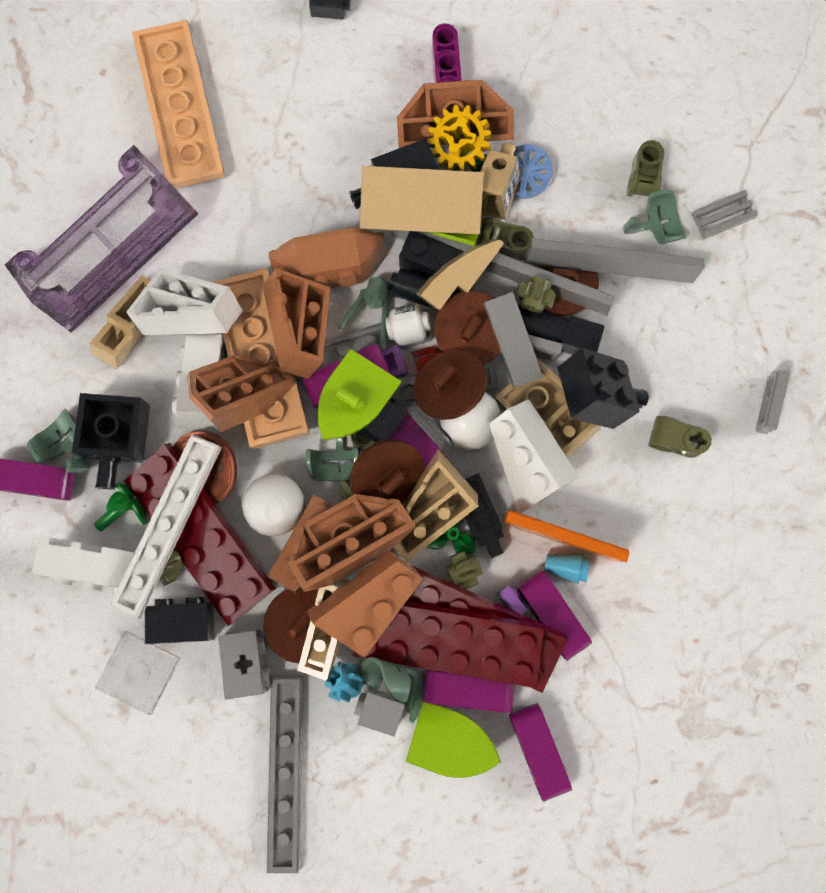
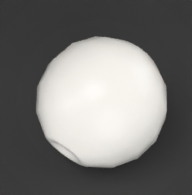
(473, 429)
(273, 504)

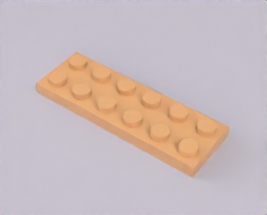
(178, 104)
(253, 338)

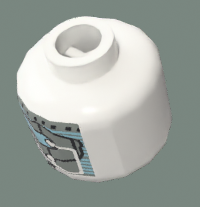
(407, 324)

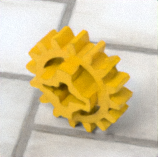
(461, 126)

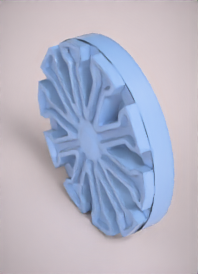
(530, 173)

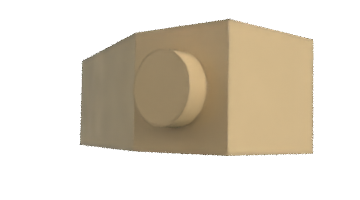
(319, 647)

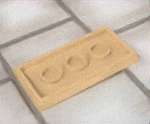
(421, 200)

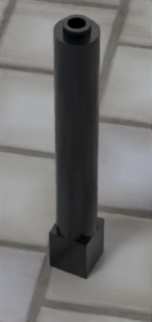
(571, 332)

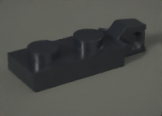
(484, 520)

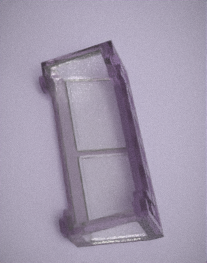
(104, 244)

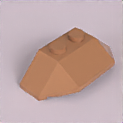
(434, 97)
(332, 257)
(237, 389)
(346, 539)

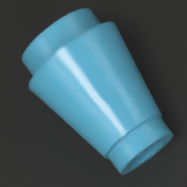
(568, 566)

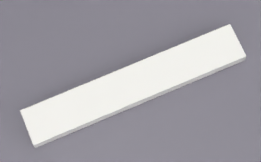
(165, 527)

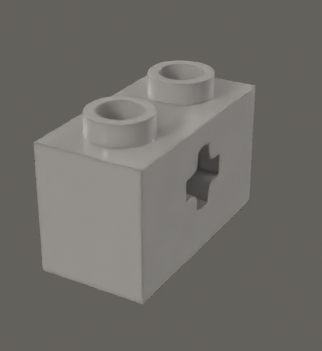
(236, 680)
(379, 711)

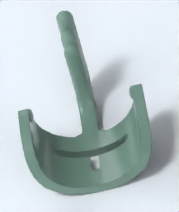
(666, 202)
(41, 443)
(330, 472)
(396, 681)

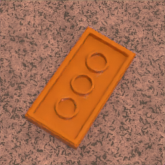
(565, 536)

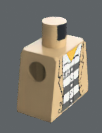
(500, 181)

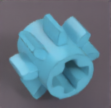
(344, 682)

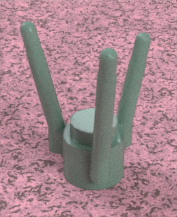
(375, 297)

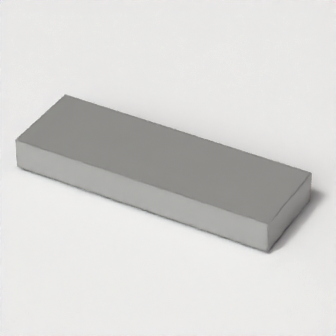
(513, 339)

